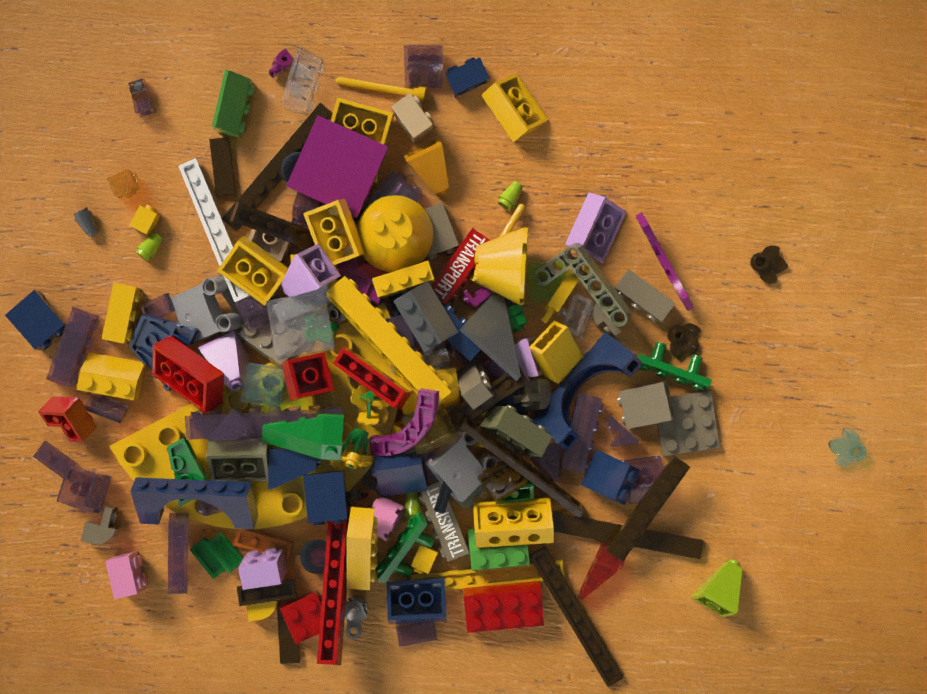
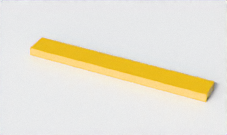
(467, 578)

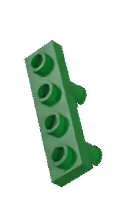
(680, 375)
(405, 540)

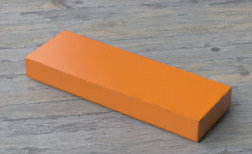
(261, 542)

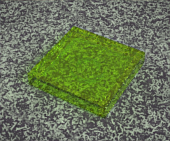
(542, 293)

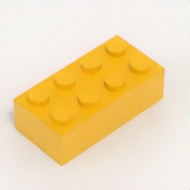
(361, 548)

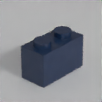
(467, 76)

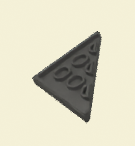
(493, 335)

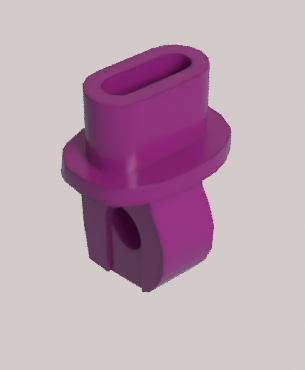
(278, 65)

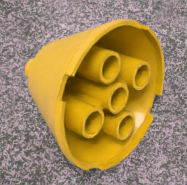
(395, 233)
(503, 265)

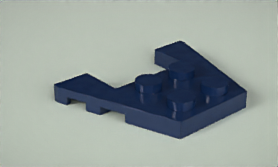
(154, 329)

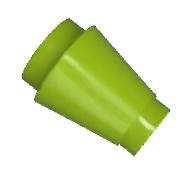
(510, 196)
(149, 247)
(412, 505)

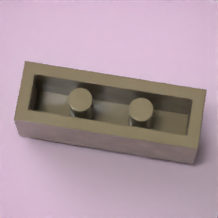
(644, 296)
(474, 383)

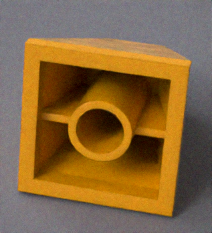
(430, 165)

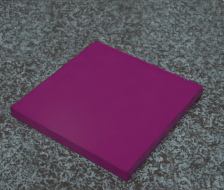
(337, 165)

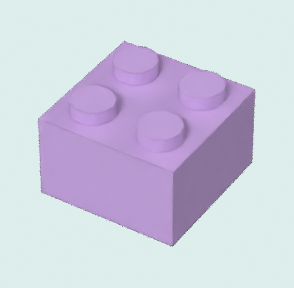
(262, 568)

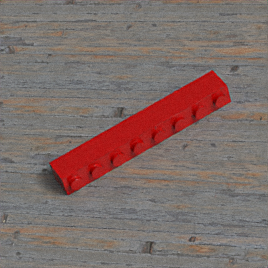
(333, 595)

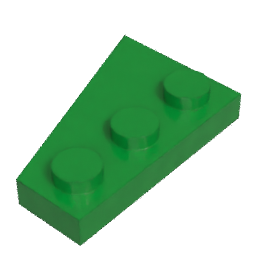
(185, 464)

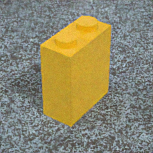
(556, 352)

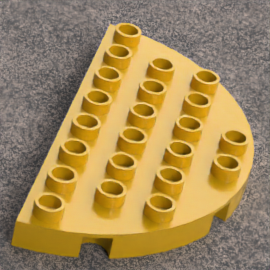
(147, 456)

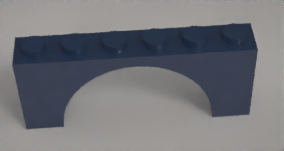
(603, 357)
(233, 498)

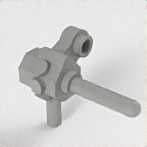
(355, 611)

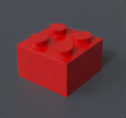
(307, 376)
(303, 616)

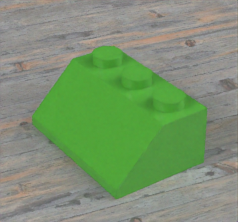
(233, 104)
(496, 556)

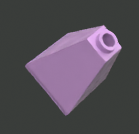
(309, 272)
(230, 357)
(524, 357)

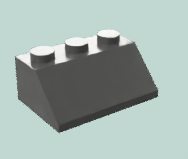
(426, 316)

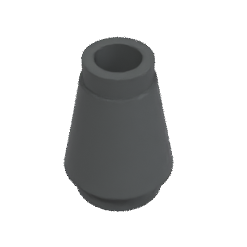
(86, 221)

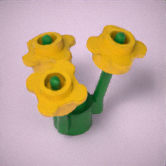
(354, 459)

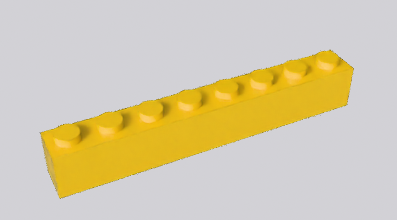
(385, 339)

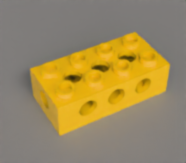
(513, 523)

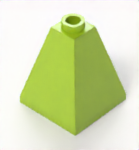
(721, 589)

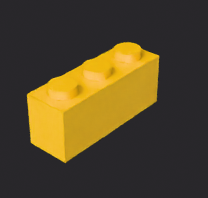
(403, 280)
(121, 313)

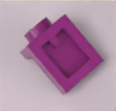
(481, 295)

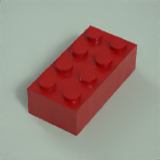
(188, 374)
(503, 606)

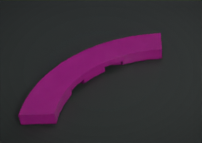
(664, 261)
(351, 270)
(413, 432)

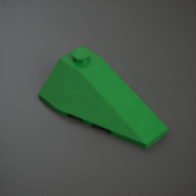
(313, 437)

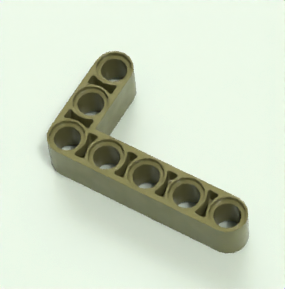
(587, 280)

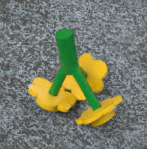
(361, 398)

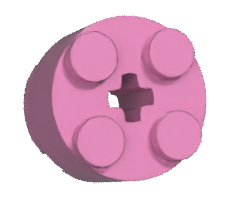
(388, 516)

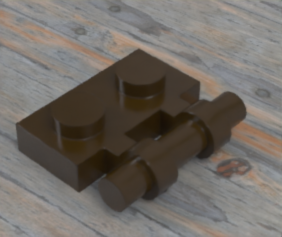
(503, 485)

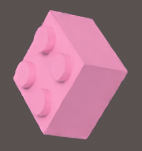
(126, 574)

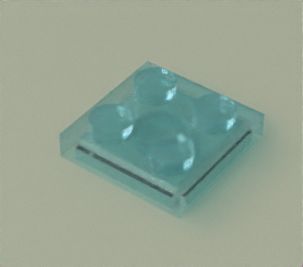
(263, 385)

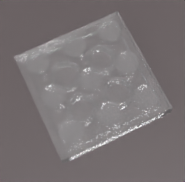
(300, 325)

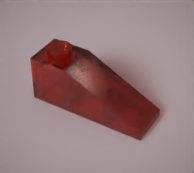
(601, 569)

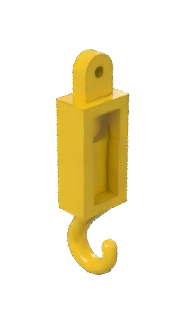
(561, 295)

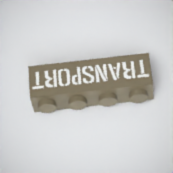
(446, 524)

